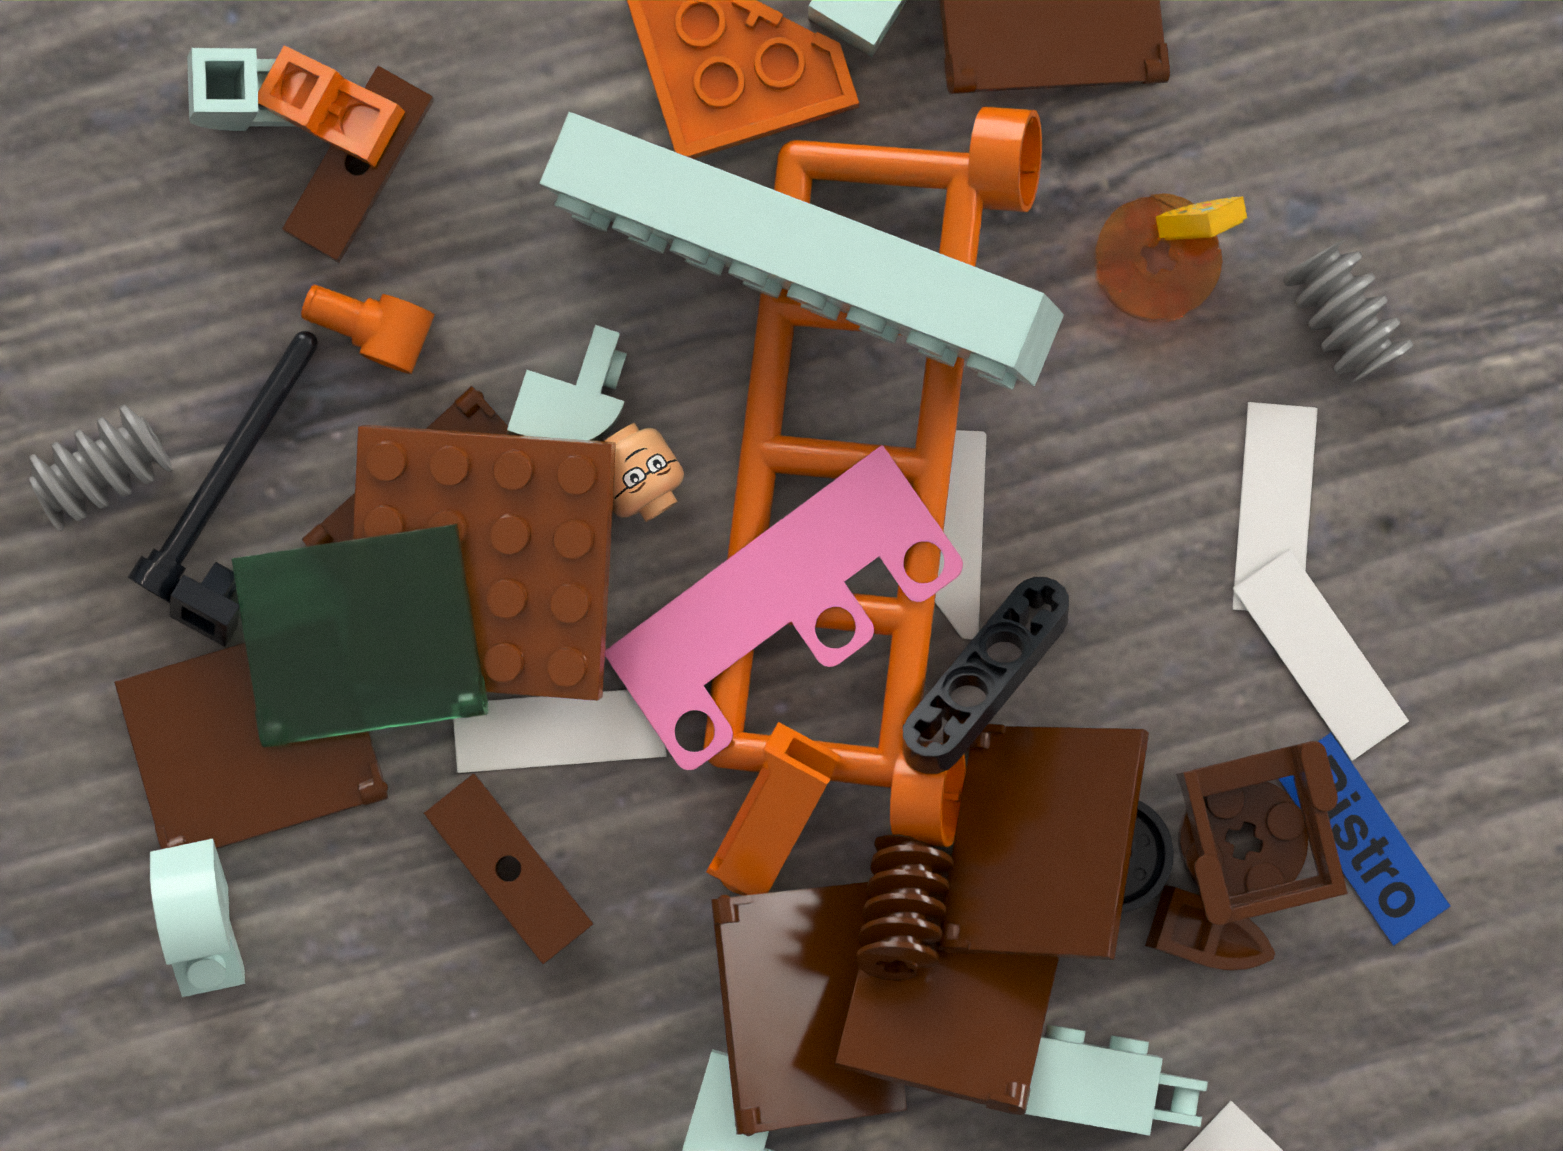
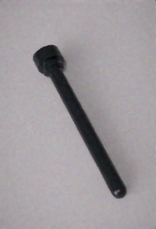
(163, 568)

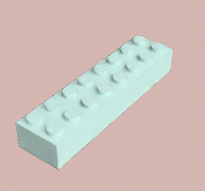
(799, 247)

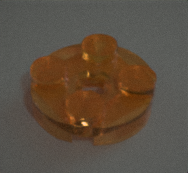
(1122, 270)

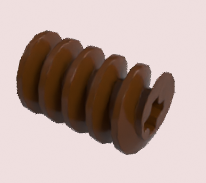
(901, 908)

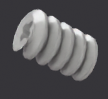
(1347, 312)
(97, 466)

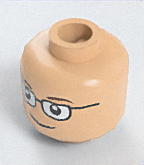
(643, 473)

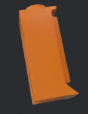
(773, 812)

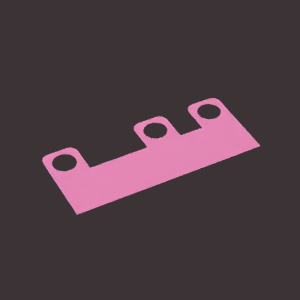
(776, 580)

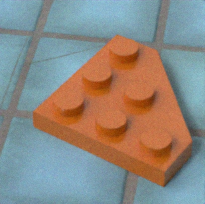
(737, 71)

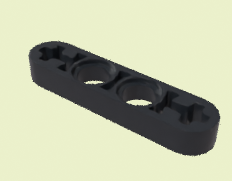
(979, 670)

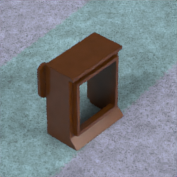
(1316, 795)

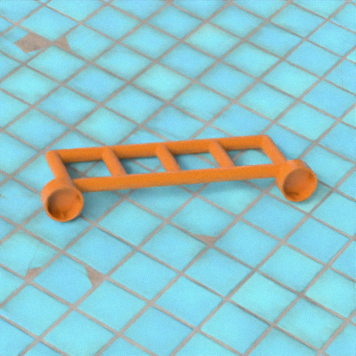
(994, 175)

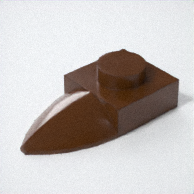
(1186, 933)

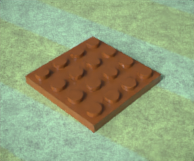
(529, 535)

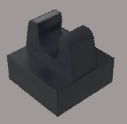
(207, 605)

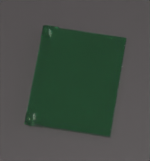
(359, 635)

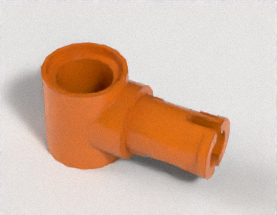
(385, 330)

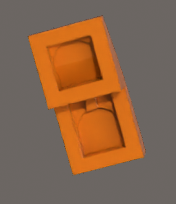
(329, 106)

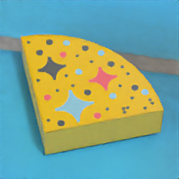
(1201, 219)

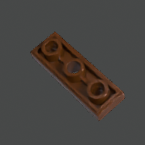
(339, 201)
(483, 836)

